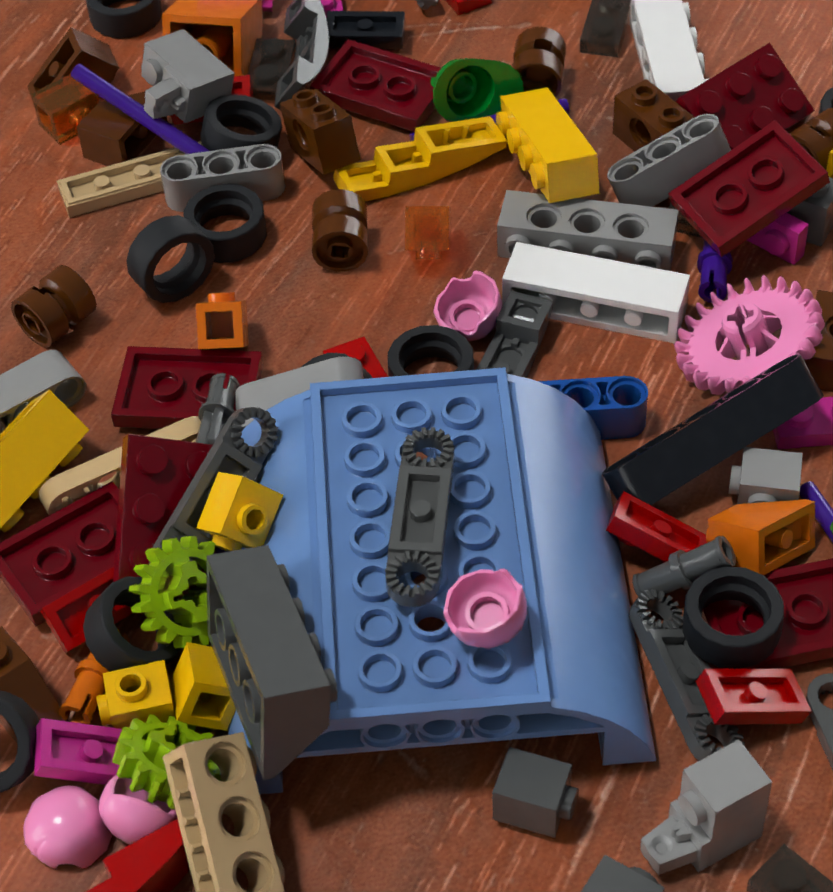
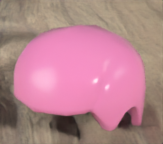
(469, 306)
(486, 608)
(130, 813)
(66, 828)

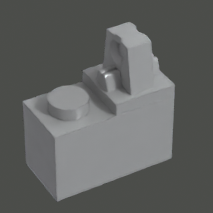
(182, 77)
(715, 814)

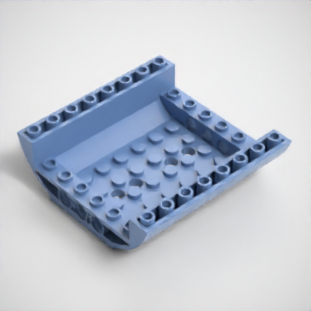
(520, 501)

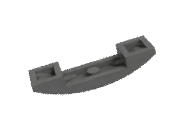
(308, 25)
(518, 334)

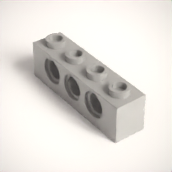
(589, 228)

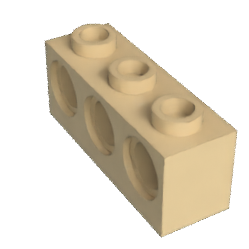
(199, 809)

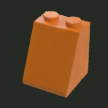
(221, 26)

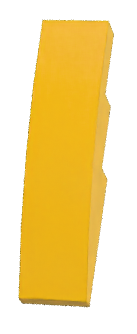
(431, 156)

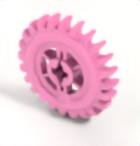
(744, 322)

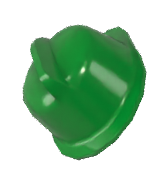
(473, 88)

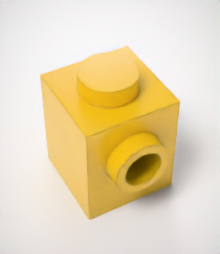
(238, 512)
(201, 690)
(136, 694)

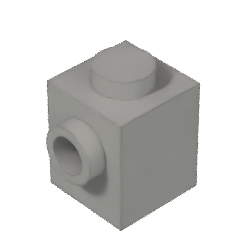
(766, 476)

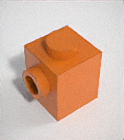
(222, 322)

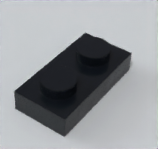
(373, 28)

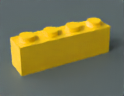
(548, 145)
(31, 449)

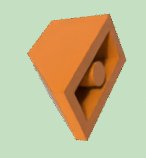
(766, 532)

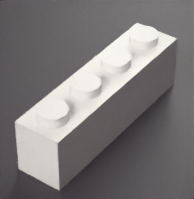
(667, 45)
(600, 291)

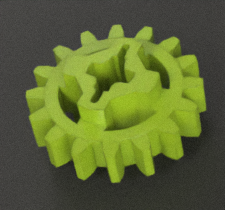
(167, 577)
(142, 752)

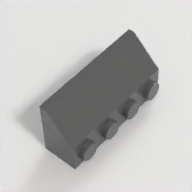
(267, 656)

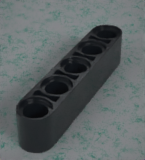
(715, 432)

